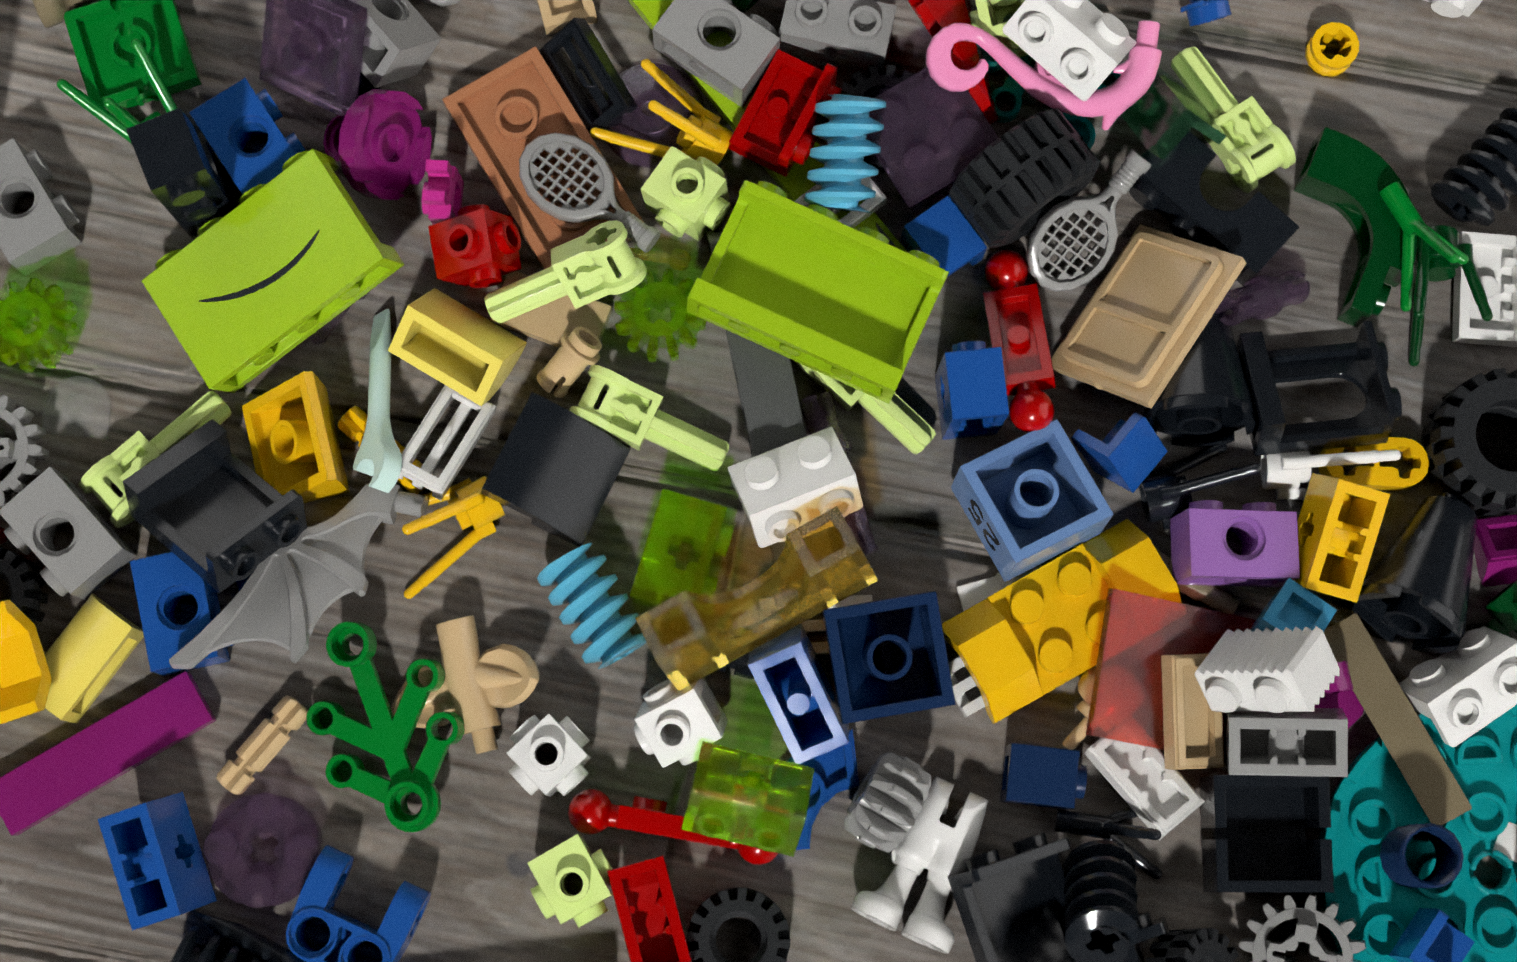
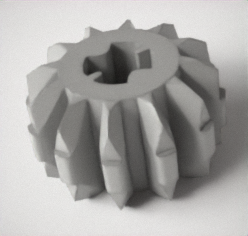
(888, 802)

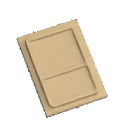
(1146, 315)

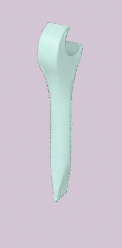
(378, 450)

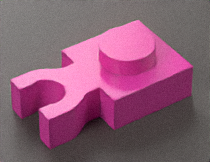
(442, 192)

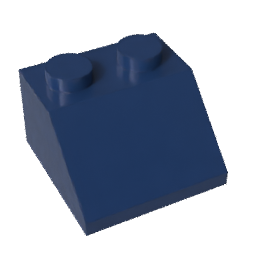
(888, 657)

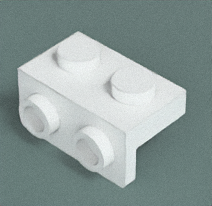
(1071, 41)
(1497, 267)
(795, 485)
(1467, 685)

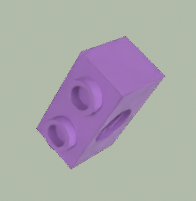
(1204, 558)

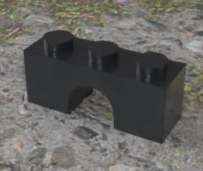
(181, 170)
(1174, 191)

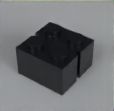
(1262, 834)

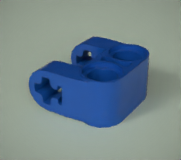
(347, 933)

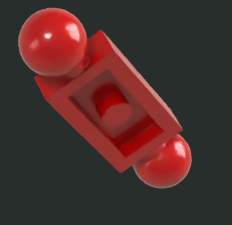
(1020, 331)
(593, 812)

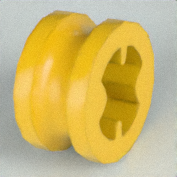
(1338, 64)

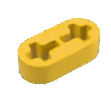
(1382, 477)

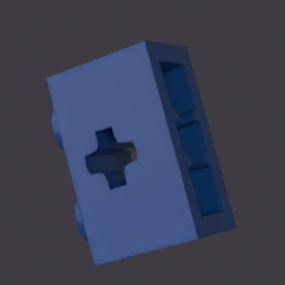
(971, 391)
(157, 860)

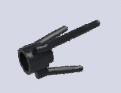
(1168, 495)

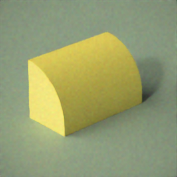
(456, 346)
(88, 657)

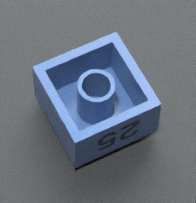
(1031, 500)

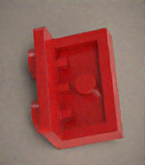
(783, 113)

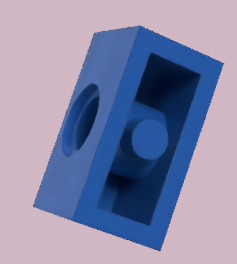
(232, 121)
(159, 586)
(798, 695)

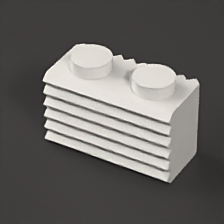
(1268, 671)

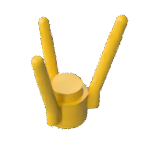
(698, 134)
(469, 509)

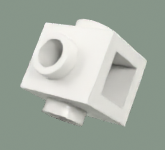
(678, 721)
(568, 767)

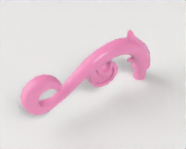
(1110, 101)

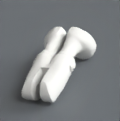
(929, 847)

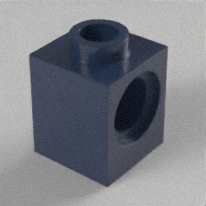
(1042, 776)

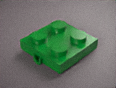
(103, 49)

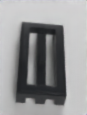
(593, 71)

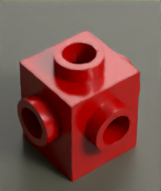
(475, 247)

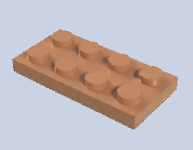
(505, 114)

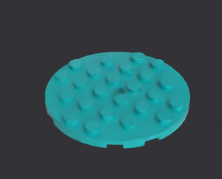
(1379, 800)

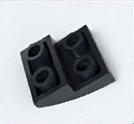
(556, 469)

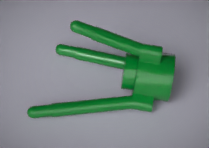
(120, 118)

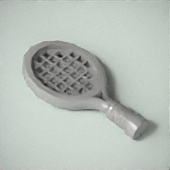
(1120, 183)
(638, 231)

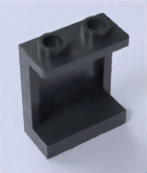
(213, 508)
(1015, 902)

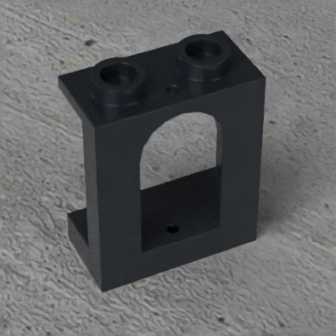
(1358, 362)

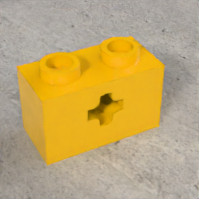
(1338, 535)

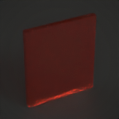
(1128, 668)

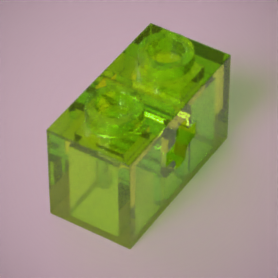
(676, 522)
(748, 799)

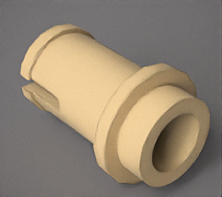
(577, 352)

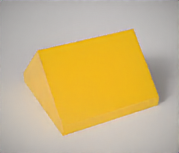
(296, 439)

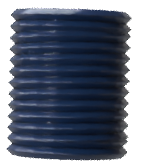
(1448, 856)

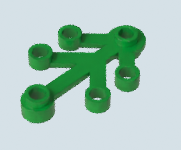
(388, 733)

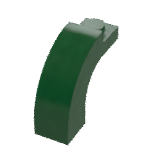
(1349, 180)

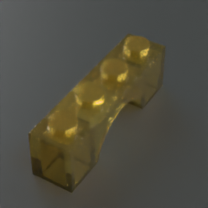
(703, 633)

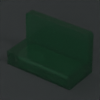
(1167, 115)

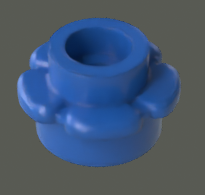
(1205, 11)

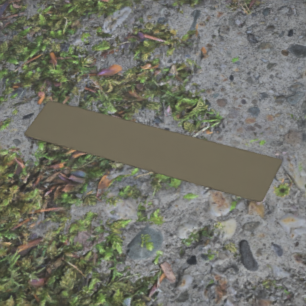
(1397, 722)

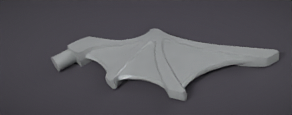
(303, 579)

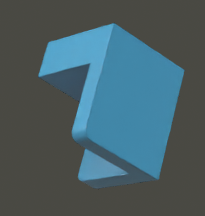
(1293, 608)

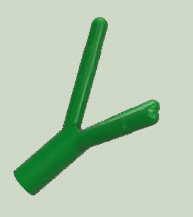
(1413, 225)

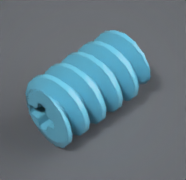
(844, 152)
(591, 606)

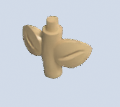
(475, 682)

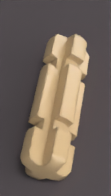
(262, 745)

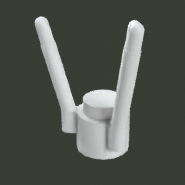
(1290, 469)

